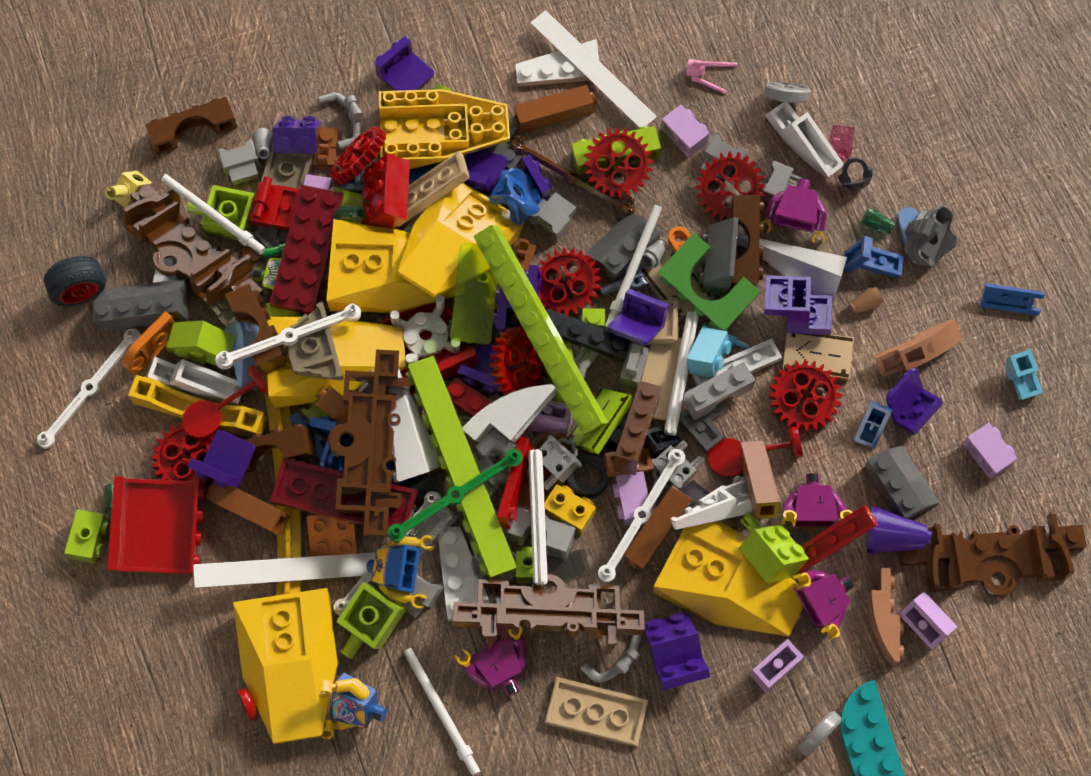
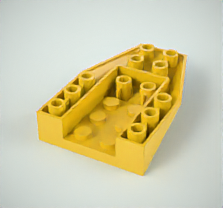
(438, 123)
(436, 237)
(366, 268)
(355, 349)
(721, 585)
(284, 657)

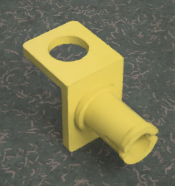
(126, 186)

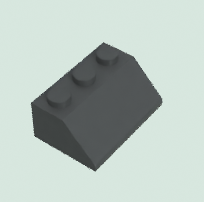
(618, 246)
(720, 260)
(900, 483)

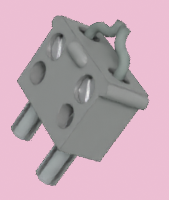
(558, 458)
(678, 478)

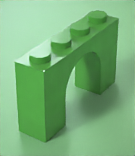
(678, 273)

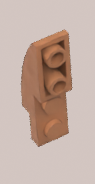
(919, 350)
(885, 625)

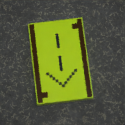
(614, 407)

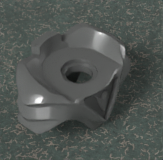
(926, 226)

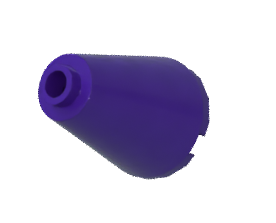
(896, 533)

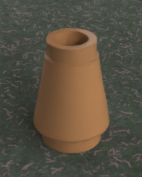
(866, 301)

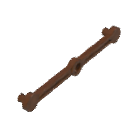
(571, 176)

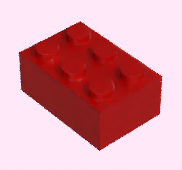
(386, 192)

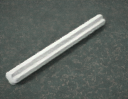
(681, 374)
(537, 517)

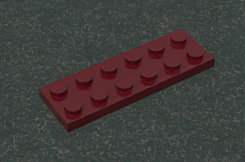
(306, 250)
(315, 489)

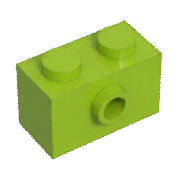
(87, 536)

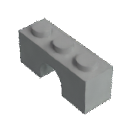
(707, 395)
(558, 534)

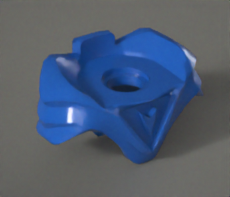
(518, 194)

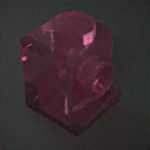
(842, 141)

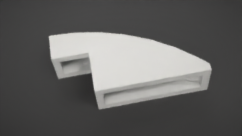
(805, 139)
(193, 380)
(511, 413)

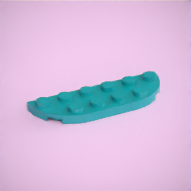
(868, 734)

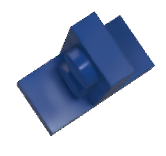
(873, 259)

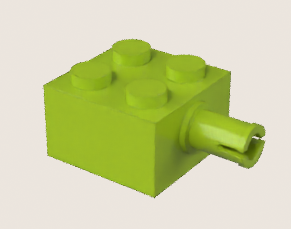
(231, 204)
(199, 341)
(771, 550)
(369, 618)

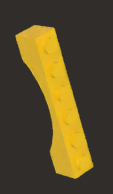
(162, 398)

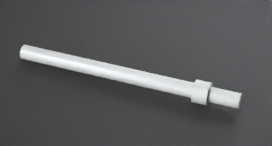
(244, 236)
(617, 305)
(463, 751)

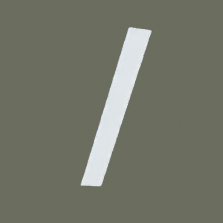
(593, 69)
(281, 569)

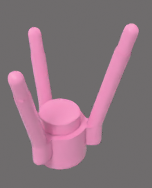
(697, 68)

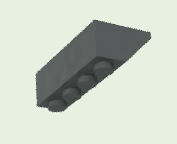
(141, 304)

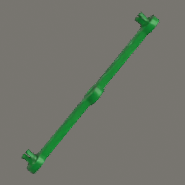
(397, 532)

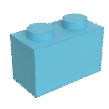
(708, 352)

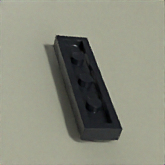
(589, 336)

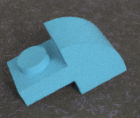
(1021, 370)

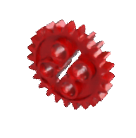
(349, 164)
(744, 172)
(631, 175)
(585, 275)
(512, 350)
(822, 405)
(179, 440)

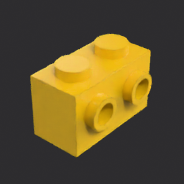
(567, 507)

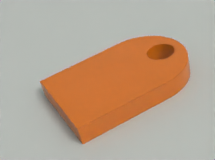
(148, 345)

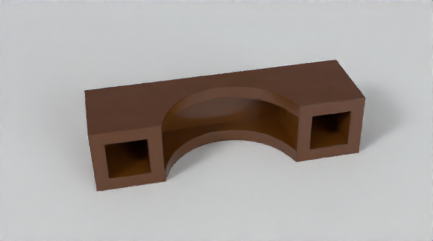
(168, 130)
(748, 211)
(246, 308)
(636, 428)
(294, 443)

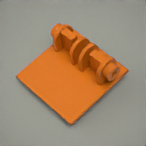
(330, 536)

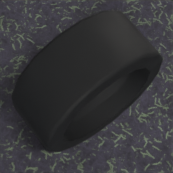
(602, 485)

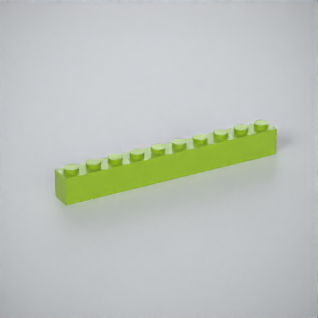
(540, 329)
(461, 467)

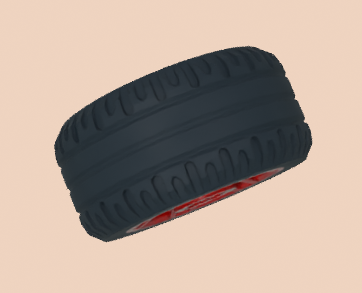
(74, 281)

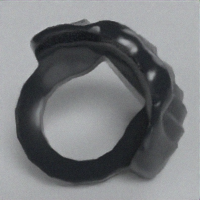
(845, 180)

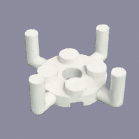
(421, 322)

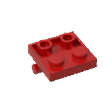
(273, 205)

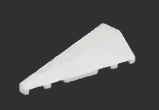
(791, 260)
(411, 440)
(718, 505)

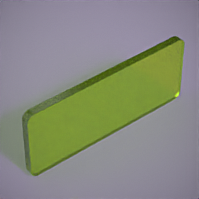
(473, 297)

